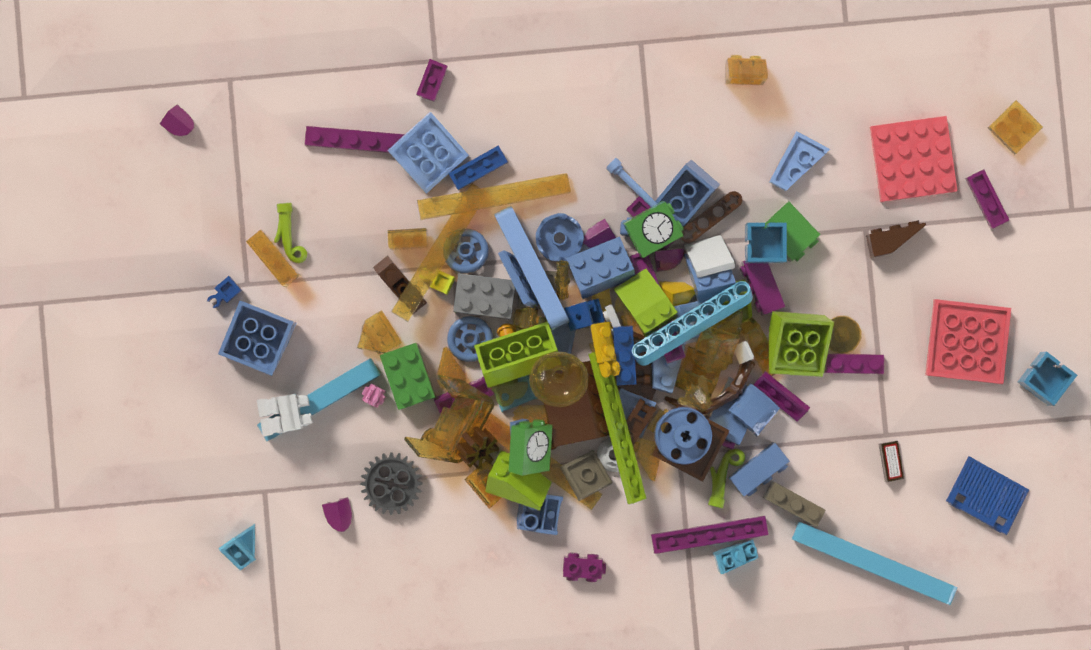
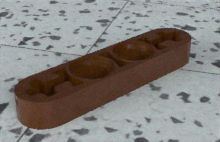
(712, 219)

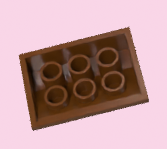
(580, 420)

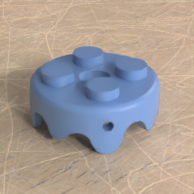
(559, 224)

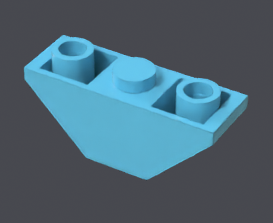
(735, 556)

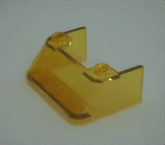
(475, 409)

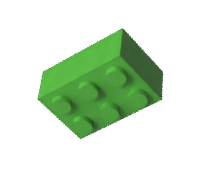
(407, 376)

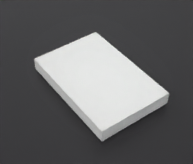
(709, 256)

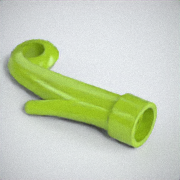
(284, 231)
(719, 479)

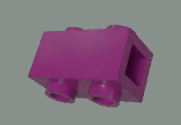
(583, 567)

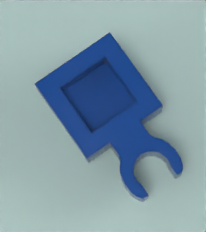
(226, 290)

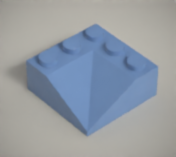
(257, 338)

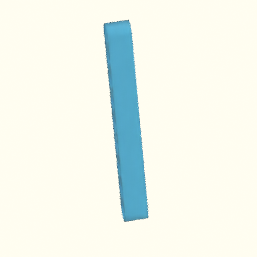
(874, 563)

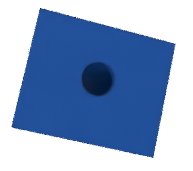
(584, 314)

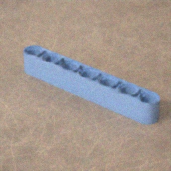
(531, 267)

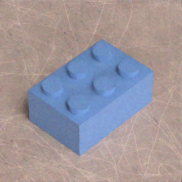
(601, 267)

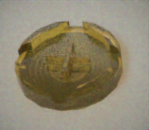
(845, 335)

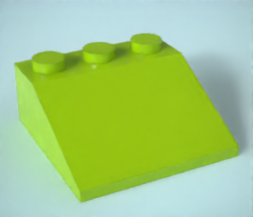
(799, 343)

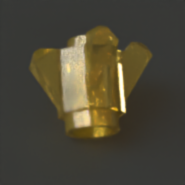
(697, 395)

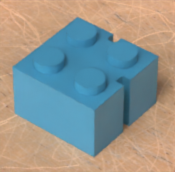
(767, 243)
(1045, 380)

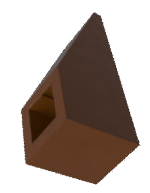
(888, 241)
(394, 278)

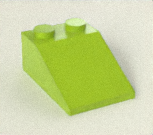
(646, 302)
(525, 489)

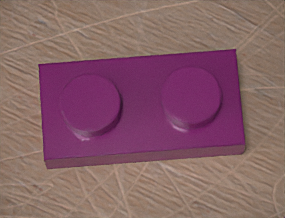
(432, 80)

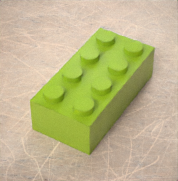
(514, 353)

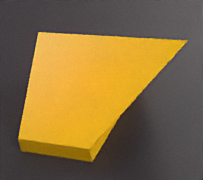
(677, 292)

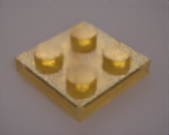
(1015, 127)

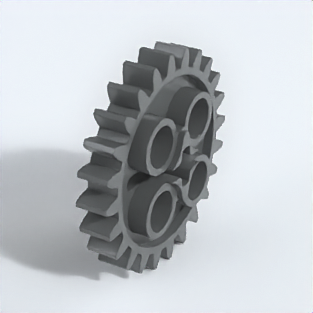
(387, 500)

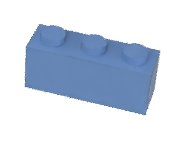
(759, 470)

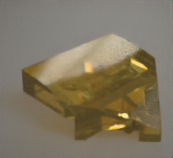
(378, 334)

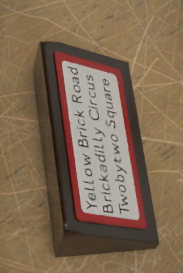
(891, 461)

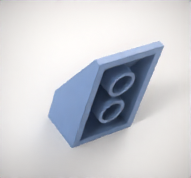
(688, 191)
(709, 285)

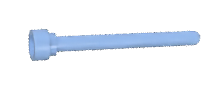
(616, 168)

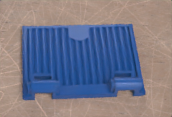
(987, 495)

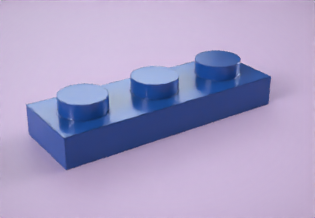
(478, 168)
(623, 349)

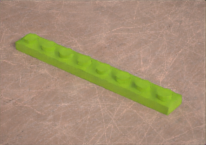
(619, 434)

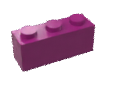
(762, 287)

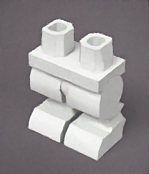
(289, 410)

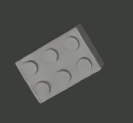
(484, 296)

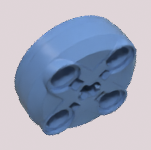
(678, 424)

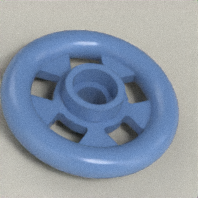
(481, 255)
(462, 324)

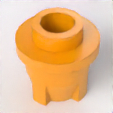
(505, 329)

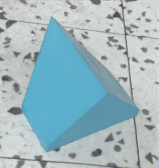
(241, 548)

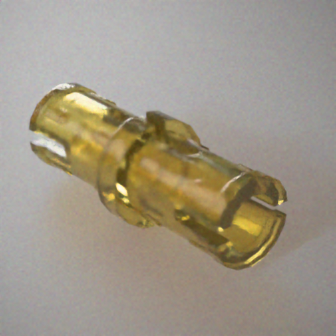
(562, 279)

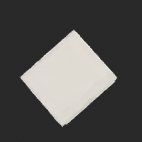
(743, 352)

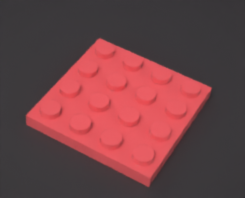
(913, 159)
(968, 341)

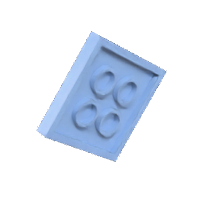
(428, 152)

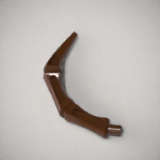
(729, 394)

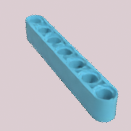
(702, 323)
(336, 390)

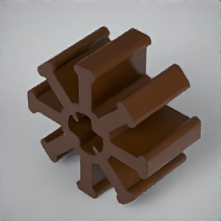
(477, 447)

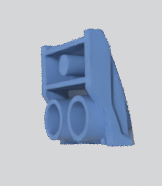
(753, 409)
(543, 520)

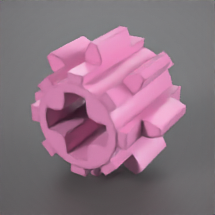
(373, 395)

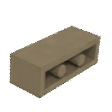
(794, 503)

